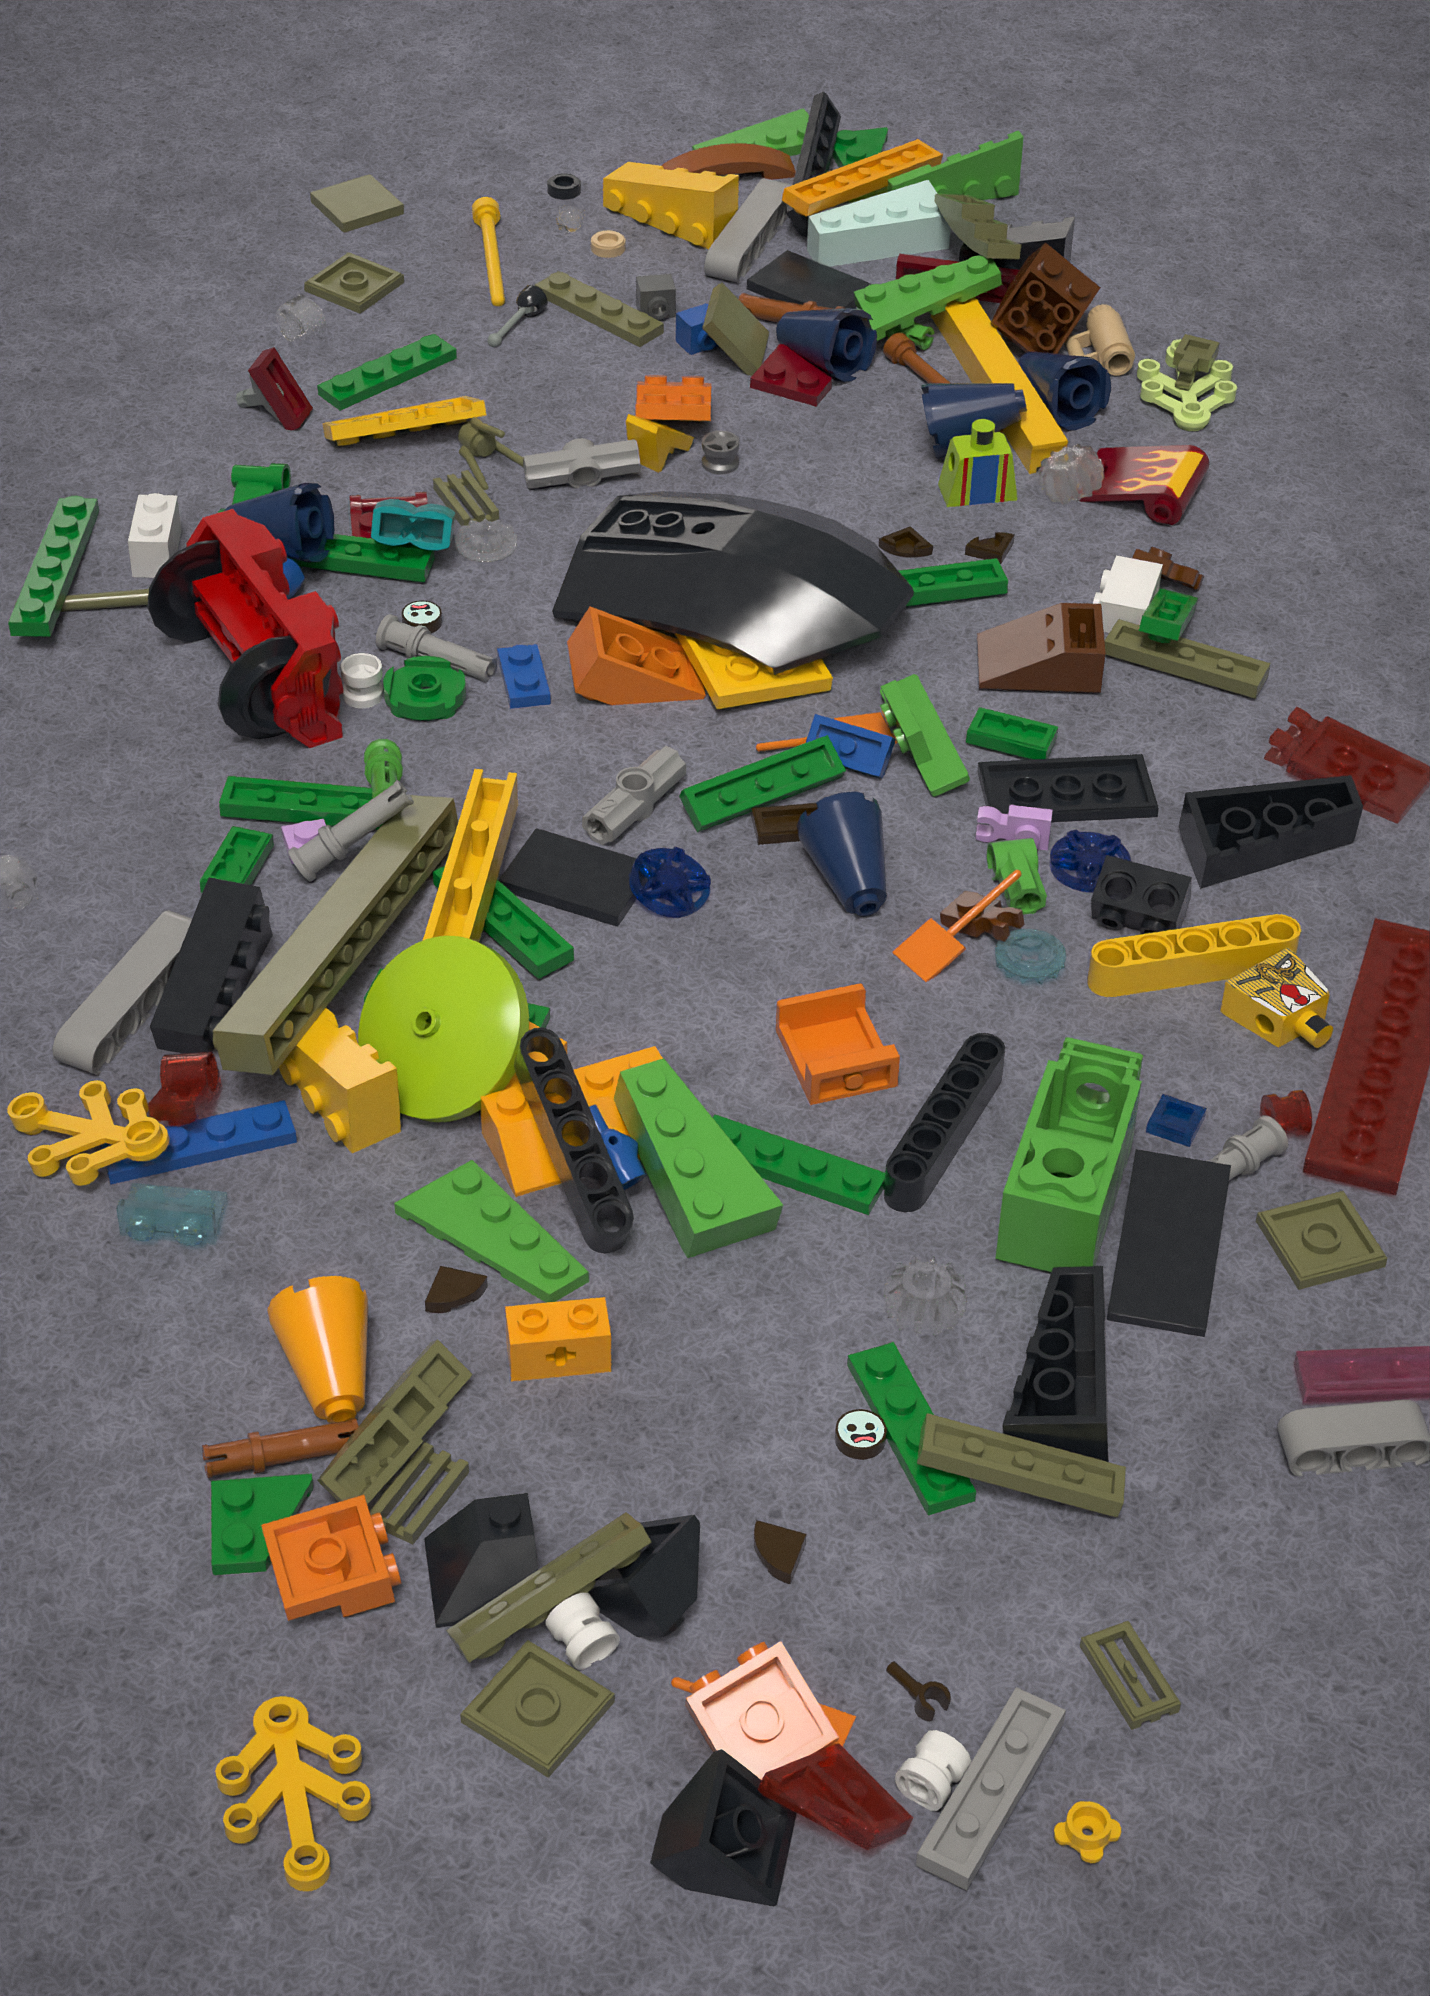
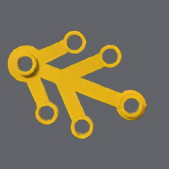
(139, 1141)
(292, 1780)

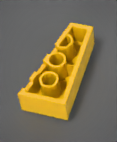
(674, 200)
(344, 1084)

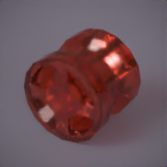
(1291, 1111)

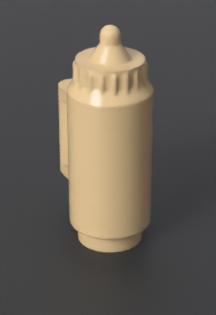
(1108, 339)

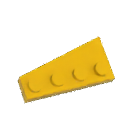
(413, 417)

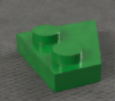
(858, 145)
(241, 1509)

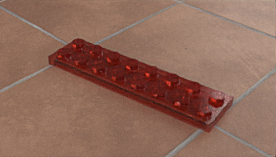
(1377, 1065)

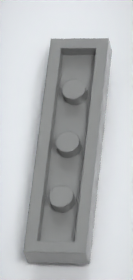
(990, 1788)

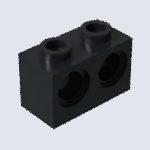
(1145, 888)

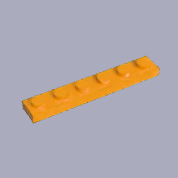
(858, 178)

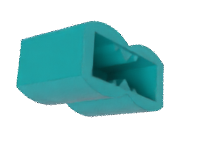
(424, 526)

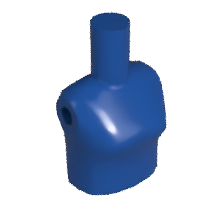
(622, 1151)

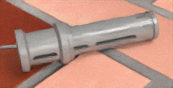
(420, 642)
(333, 841)
(1254, 1146)

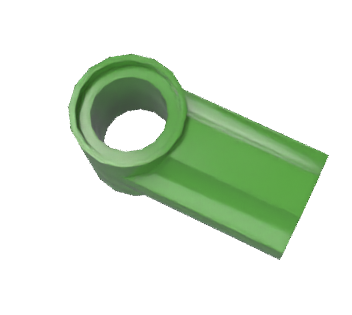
(1022, 855)

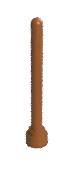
(902, 350)

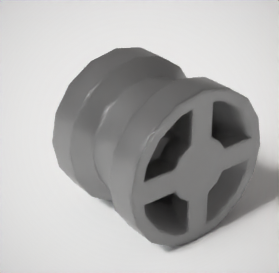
(720, 452)

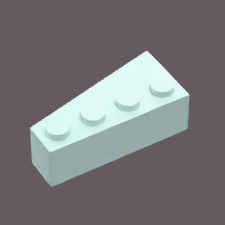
(879, 227)

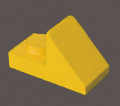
(655, 441)

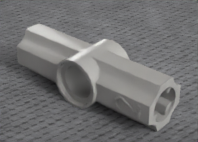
(581, 463)
(634, 795)

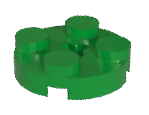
(407, 698)

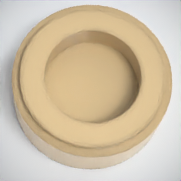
(608, 244)

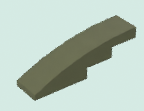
(976, 227)
(395, 1425)

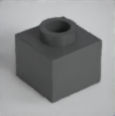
(656, 296)

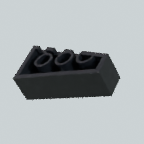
(1064, 1377)

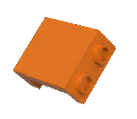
(835, 1044)

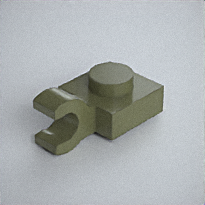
(1193, 356)

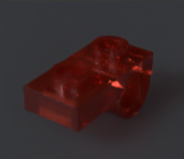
(187, 1087)

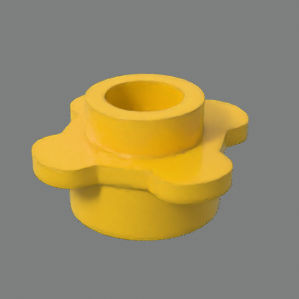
(1088, 1816)

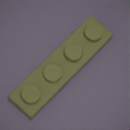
(600, 309)
(1188, 660)
(1021, 1465)
(533, 1597)

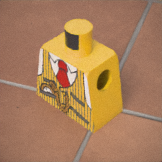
(1279, 1001)

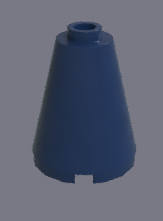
(830, 339)
(1069, 385)
(955, 406)
(296, 517)
(848, 849)

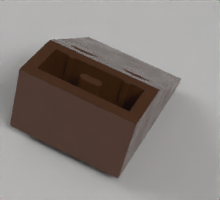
(1044, 302)
(1045, 651)

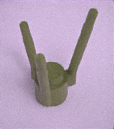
(479, 440)

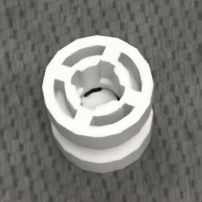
(362, 680)
(581, 1629)
(927, 1775)

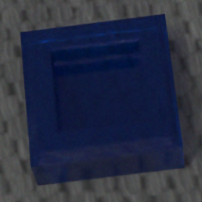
(1176, 1120)

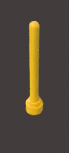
(487, 215)

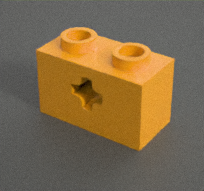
(558, 1339)

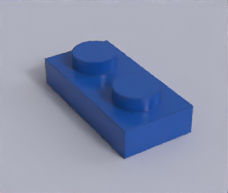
(523, 676)
(855, 746)

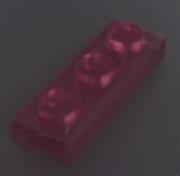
(1363, 1374)

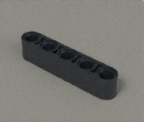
(944, 1122)
(573, 1161)

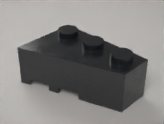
(1031, 237)

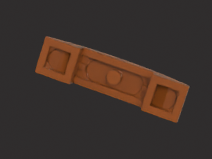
(735, 159)

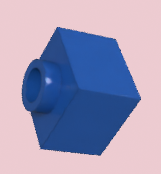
(690, 331)

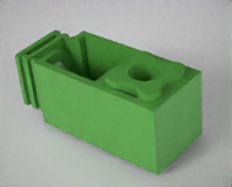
(1071, 1158)

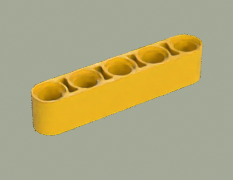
(1188, 954)

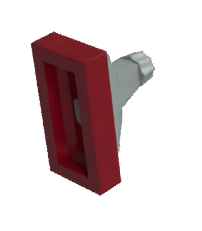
(275, 390)

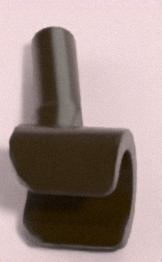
(921, 1692)

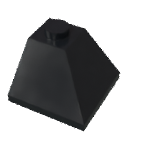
(479, 1555)
(658, 1585)
(725, 1835)

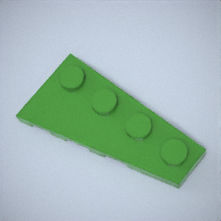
(781, 133)
(981, 174)
(929, 291)
(494, 1228)

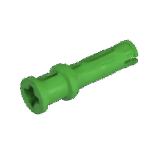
(378, 773)

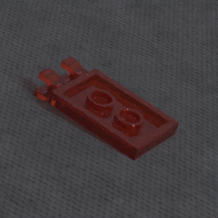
(1382, 775)

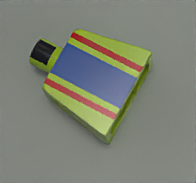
(978, 468)

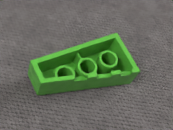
(693, 1165)

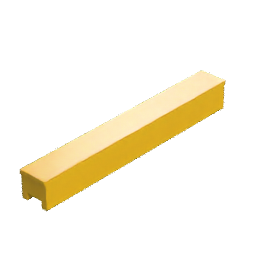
(990, 361)
(474, 858)

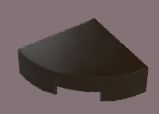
(906, 541)
(991, 547)
(453, 1289)
(779, 1549)

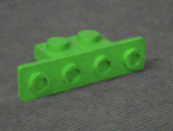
(922, 734)

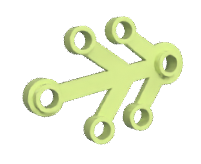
(1188, 413)

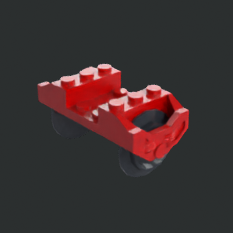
(279, 648)

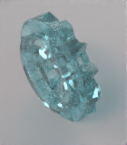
(1030, 942)

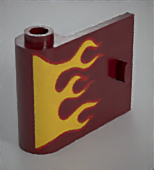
(1156, 474)

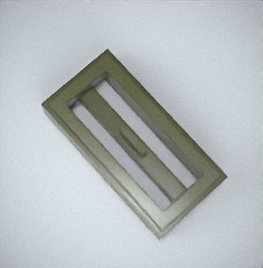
(467, 480)
(425, 1455)
(1148, 1710)

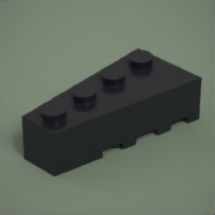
(1266, 825)
(212, 965)

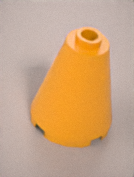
(325, 1342)

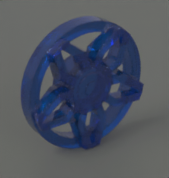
(1085, 860)
(669, 882)

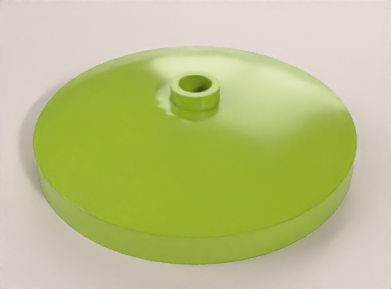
(448, 1023)

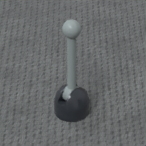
(530, 303)

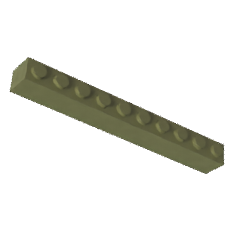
(335, 937)

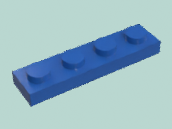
(213, 1140)

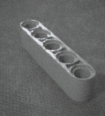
(747, 232)
(122, 998)

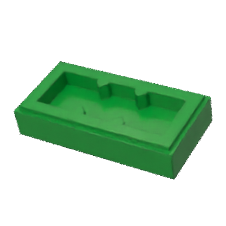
(1011, 734)
(239, 856)

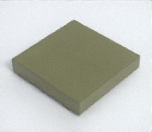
(357, 203)
(354, 282)
(735, 329)
(1321, 1240)
(537, 1708)

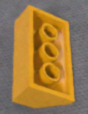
(516, 1137)

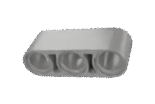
(1354, 1436)

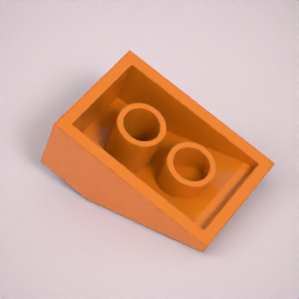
(629, 663)

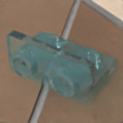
(172, 1214)

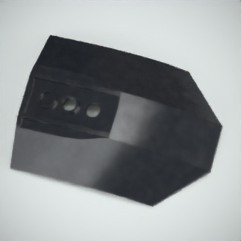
(757, 584)

